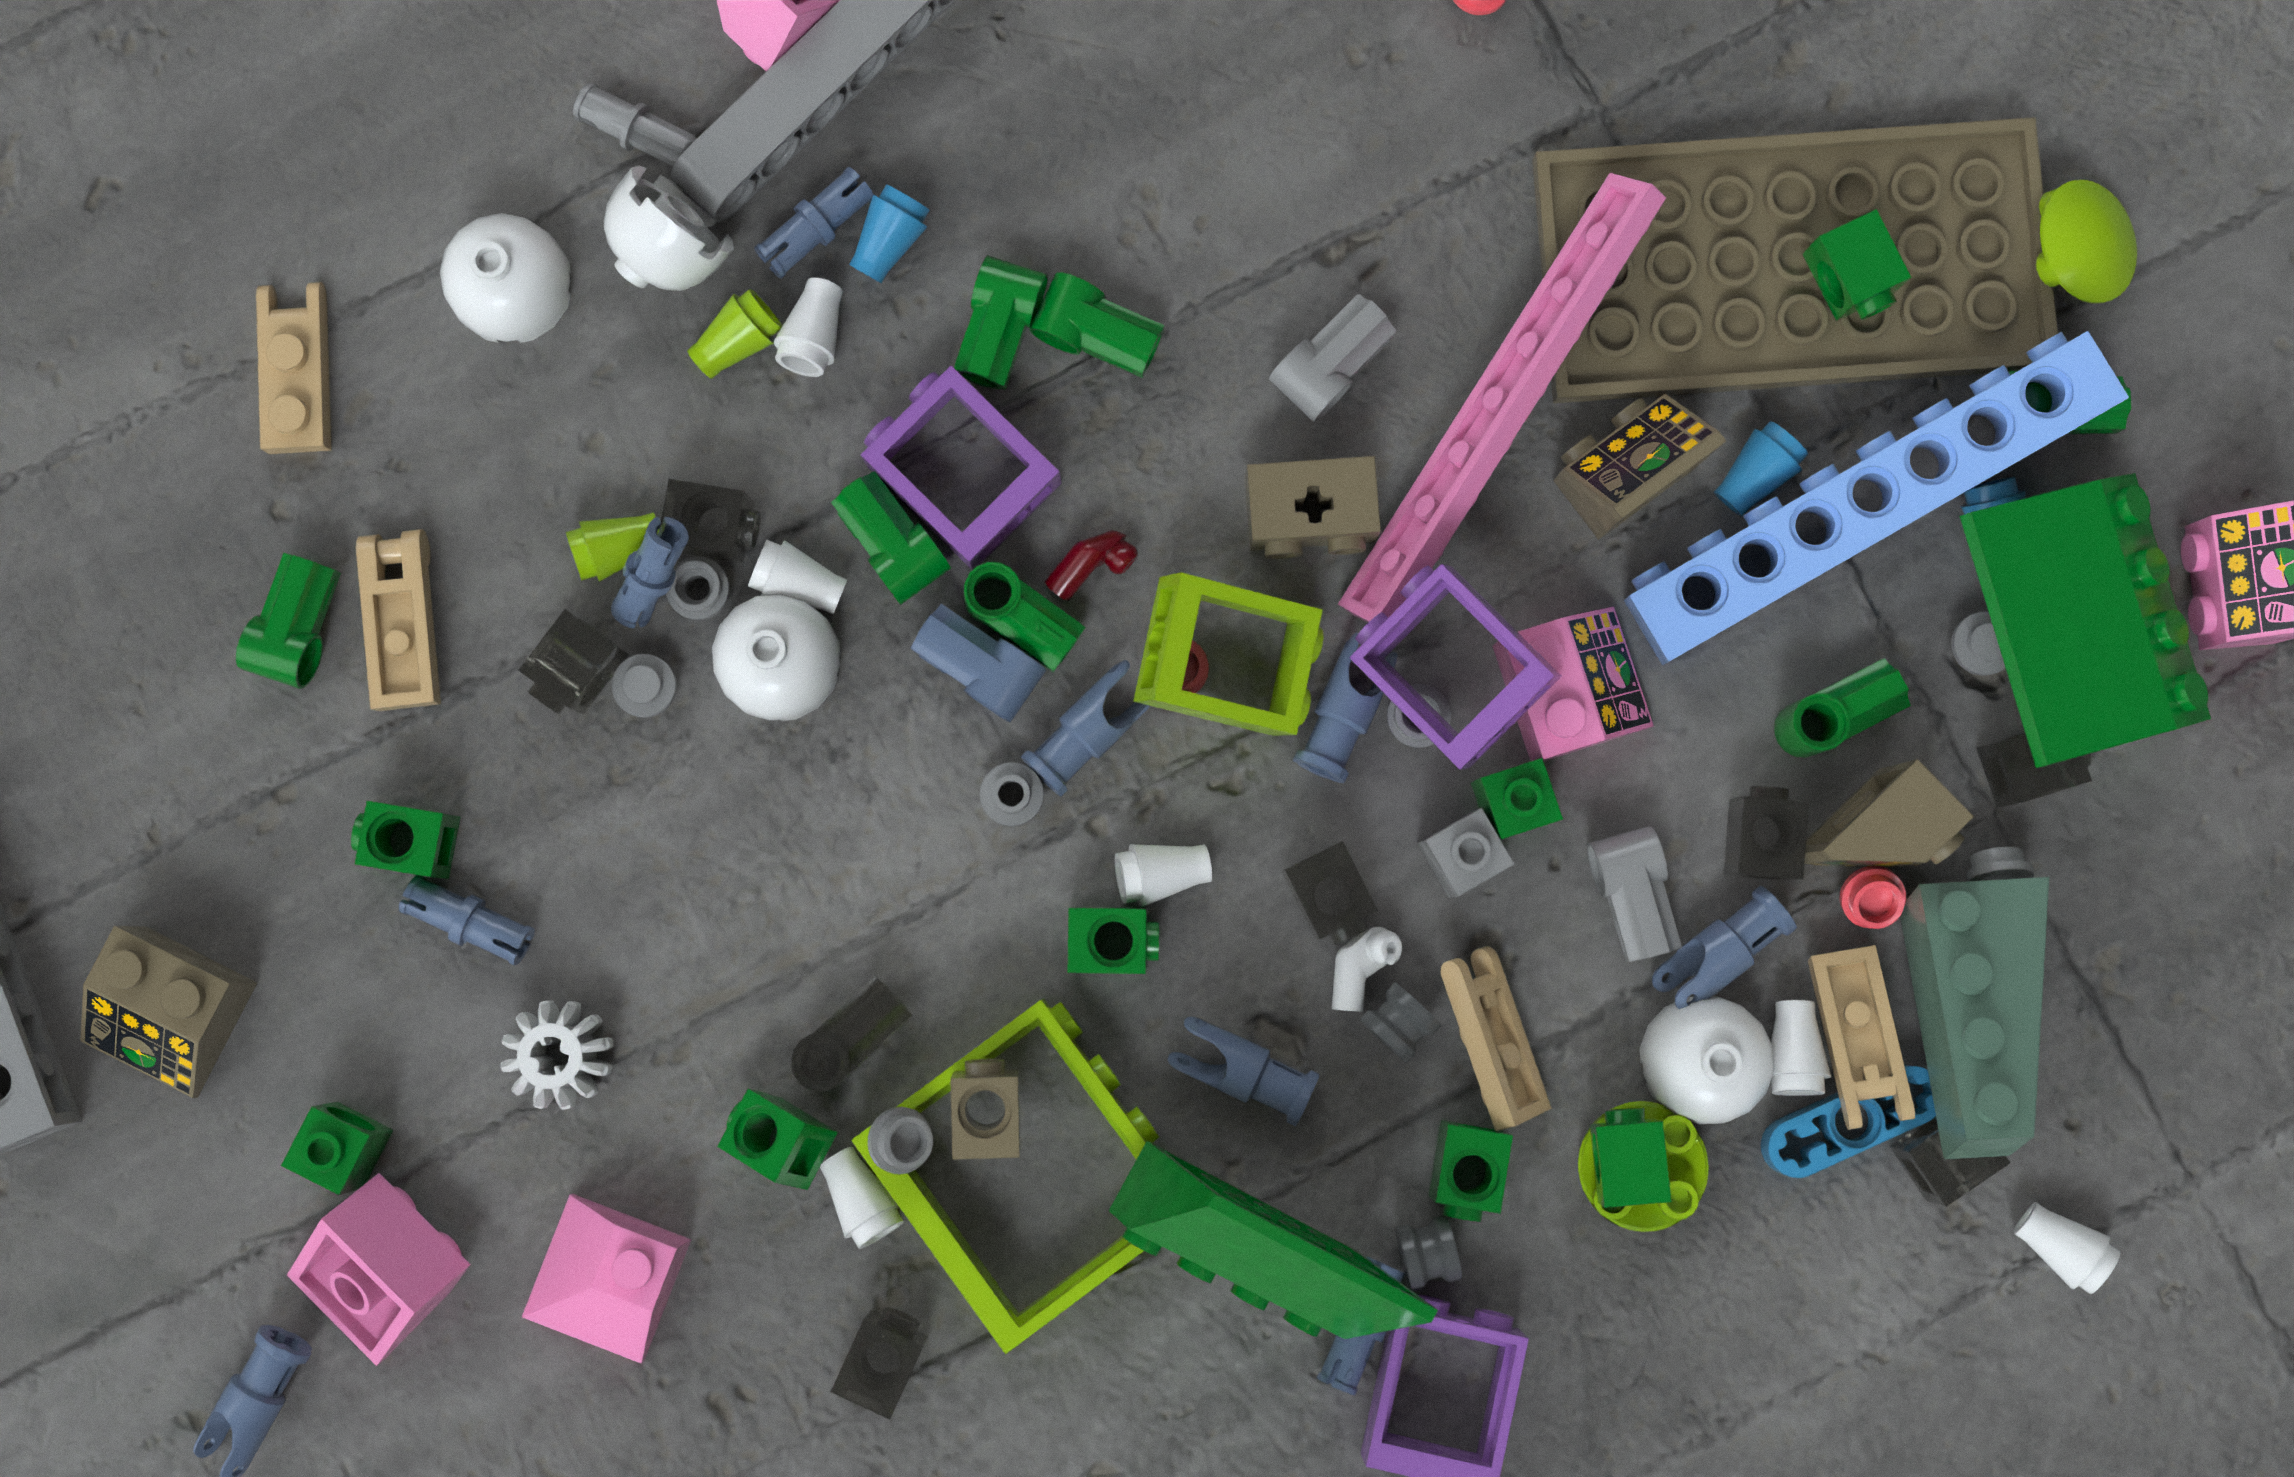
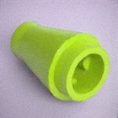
(736, 333)
(605, 544)

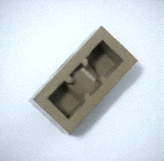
(1338, 484)

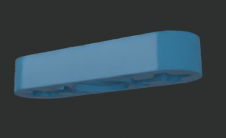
(1815, 1155)

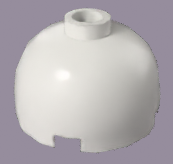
(661, 234)
(506, 278)
(776, 657)
(1707, 1060)

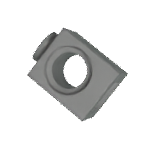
(1465, 853)

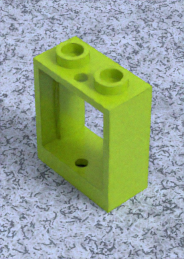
(1170, 644)

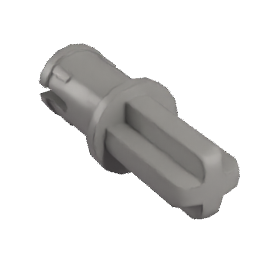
(631, 124)

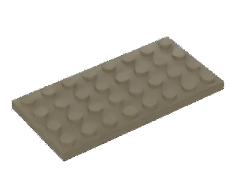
(1721, 275)

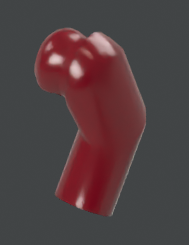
(1086, 557)

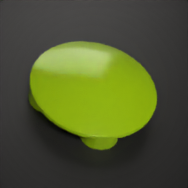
(2086, 242)
(1686, 1170)

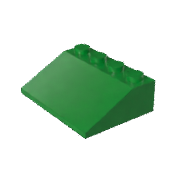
(2086, 618)
(1259, 1250)

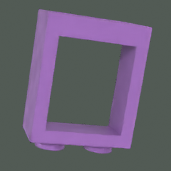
(1006, 511)
(1385, 633)
(1427, 1459)

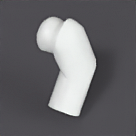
(1358, 961)

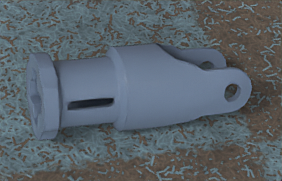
(1341, 719)
(1082, 734)
(1724, 949)
(1248, 1071)
(253, 1398)

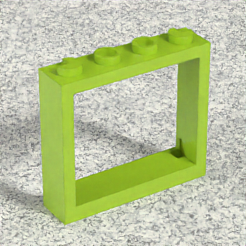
(943, 1236)

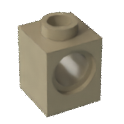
(981, 1140)

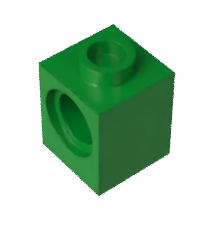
(1857, 267)
(1518, 799)
(432, 843)
(1082, 931)
(1462, 1140)
(798, 1145)
(337, 1147)
(1630, 1159)

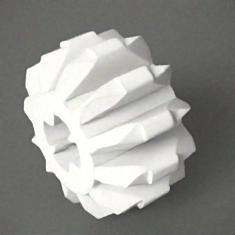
(538, 1066)

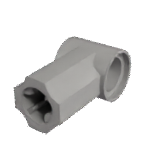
(1322, 369)
(1632, 877)

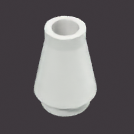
(810, 331)
(794, 574)
(1160, 871)
(1798, 1051)
(860, 1199)
(2069, 1248)

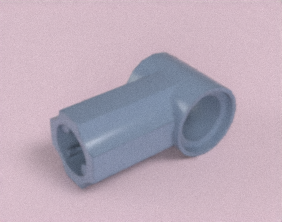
(989, 669)

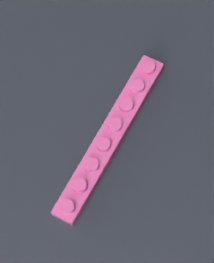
(1505, 394)

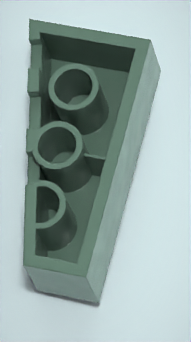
(1979, 1007)

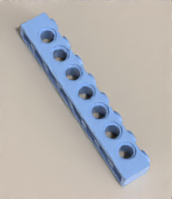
(2080, 390)

